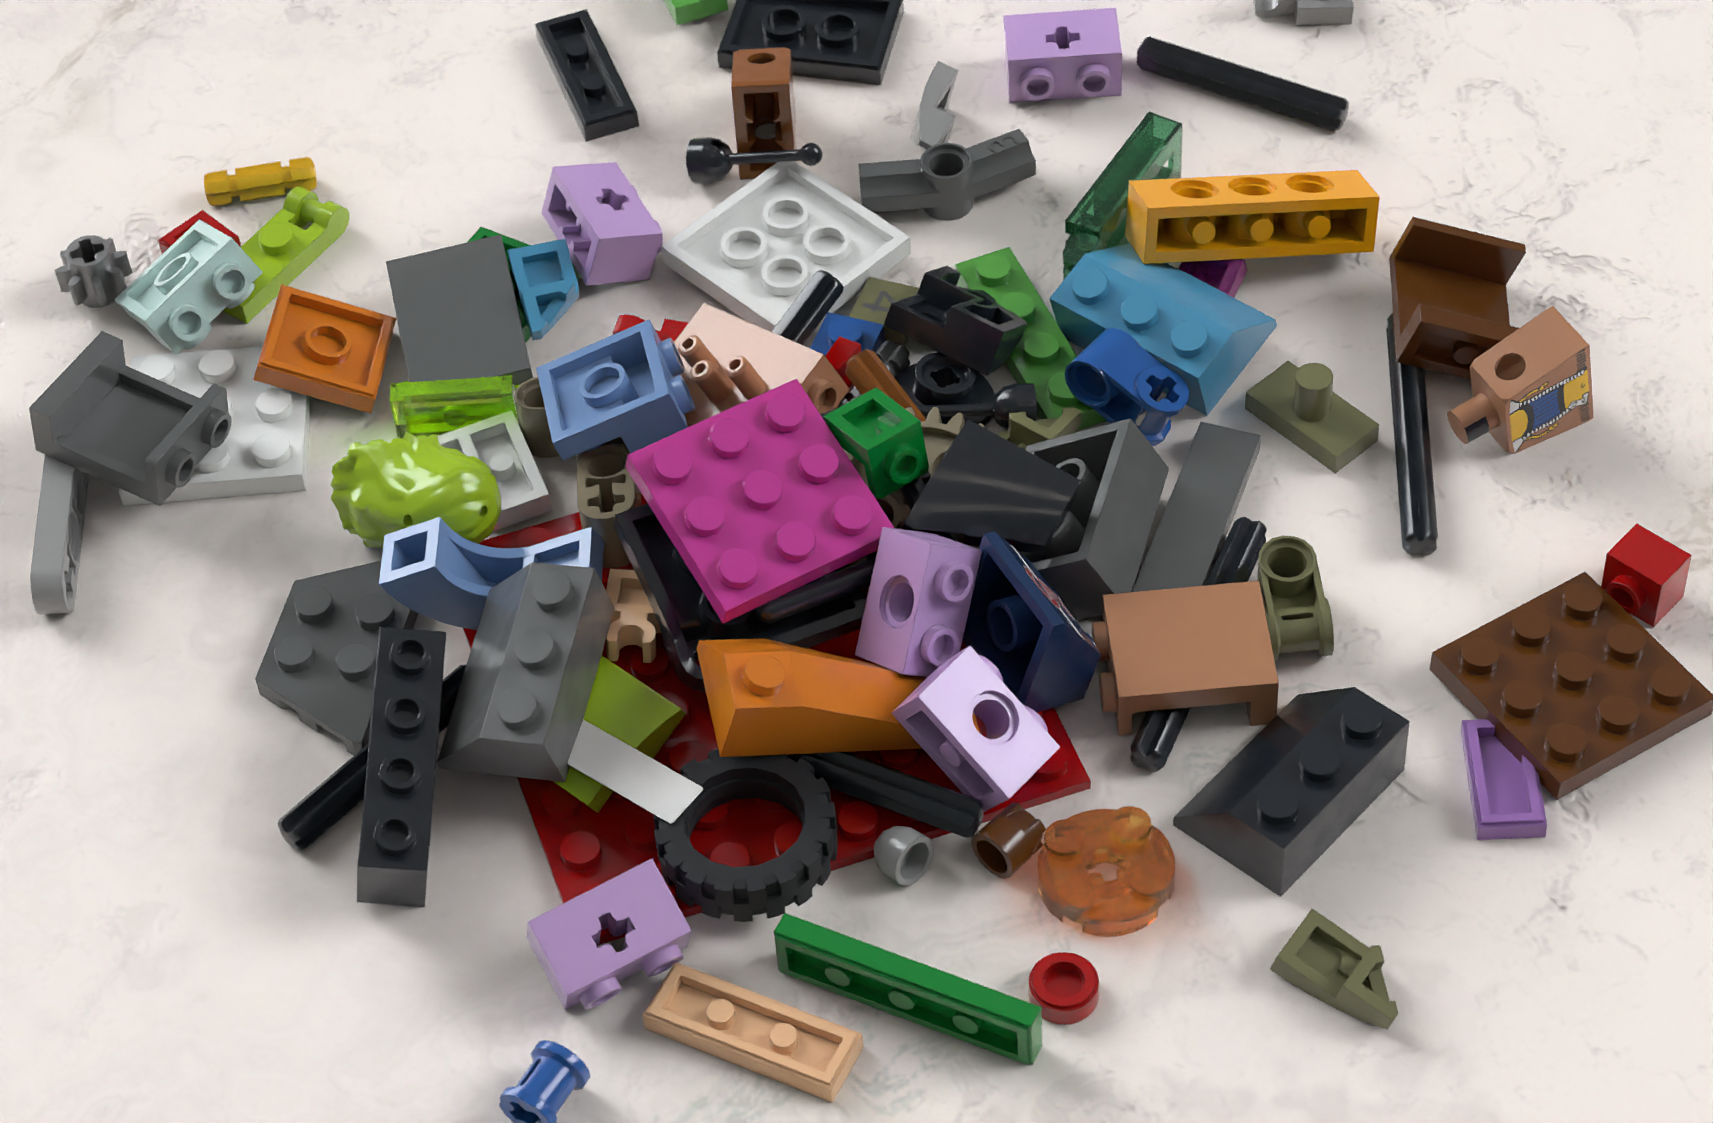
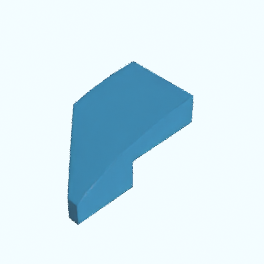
(543, 283)

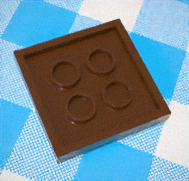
(1572, 684)

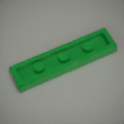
(909, 989)

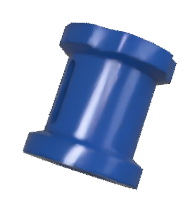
(544, 1085)

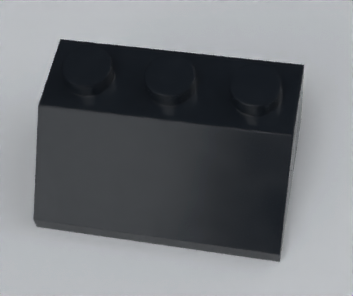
(1298, 785)

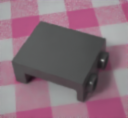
(127, 423)

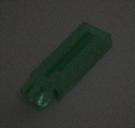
(1101, 214)

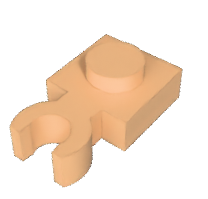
(632, 618)

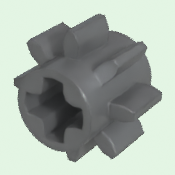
(93, 271)

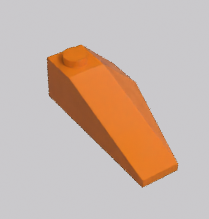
(800, 700)

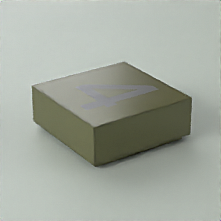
(875, 303)

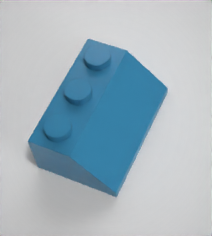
(1169, 314)

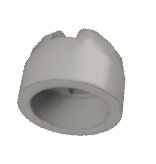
(903, 854)

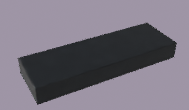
(586, 75)

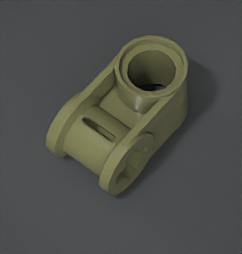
(1294, 598)

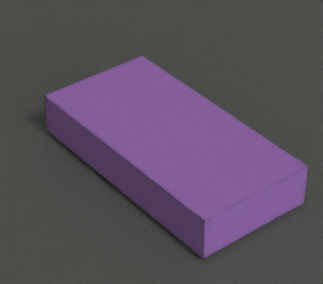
(1502, 790)

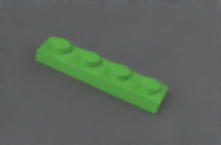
(1043, 348)

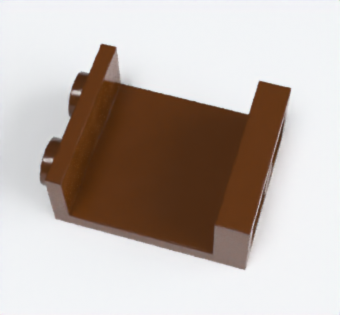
(1450, 295)

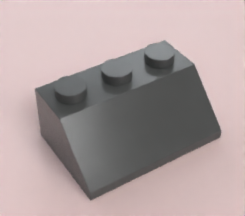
(1110, 518)
(529, 674)

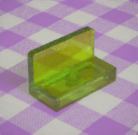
(449, 404)

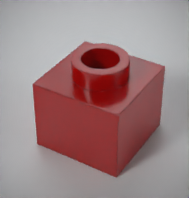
(1646, 574)

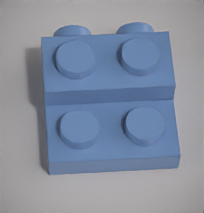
(615, 391)

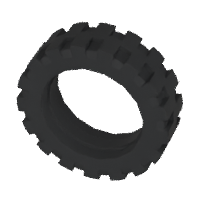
(762, 887)

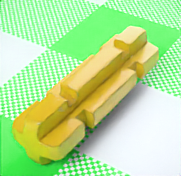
(259, 181)

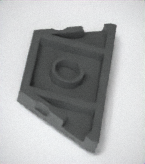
(327, 650)

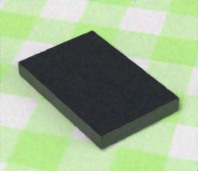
(825, 36)

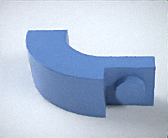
(451, 577)

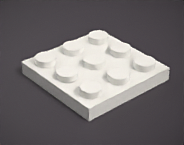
(773, 238)
(267, 430)

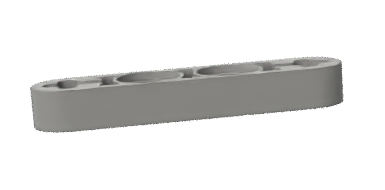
(58, 537)

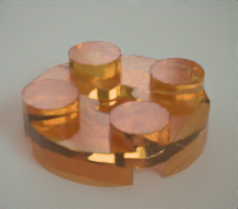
(1110, 837)

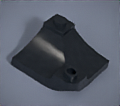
(688, 615)

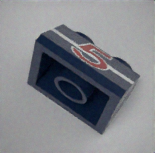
(1027, 630)

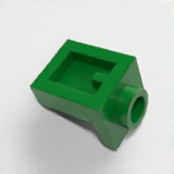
(882, 439)

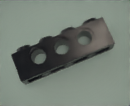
(401, 767)

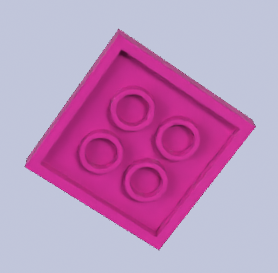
(759, 499)

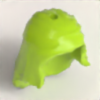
(411, 482)

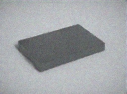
(459, 313)

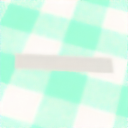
(632, 773)

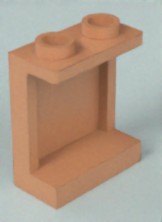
(1186, 651)

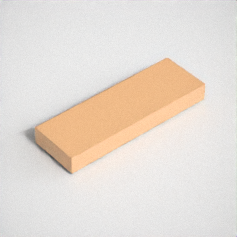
(753, 1031)

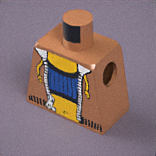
(1528, 386)

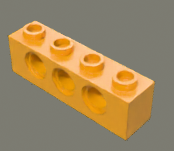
(1251, 216)

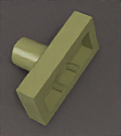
(1311, 415)

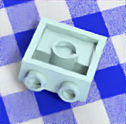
(190, 287)

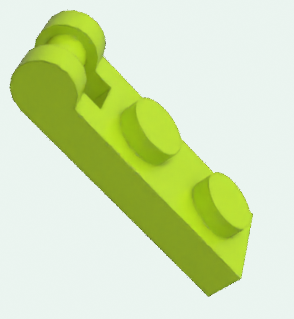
(286, 249)

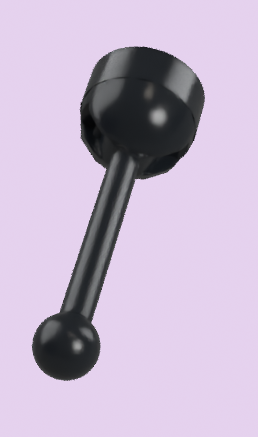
(712, 159)
(1010, 399)

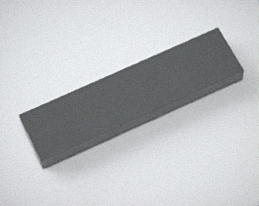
(1200, 509)

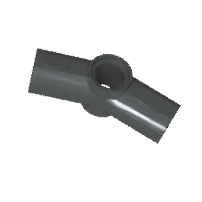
(947, 176)

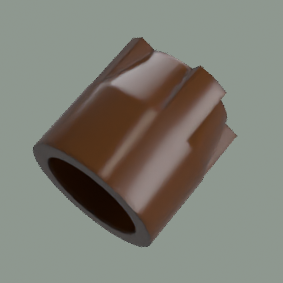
(1008, 841)

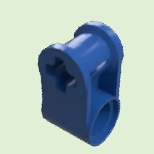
(1126, 381)

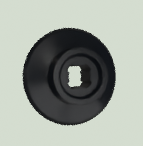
(945, 381)

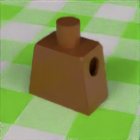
(761, 96)

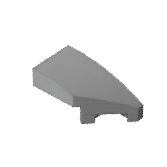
(932, 121)

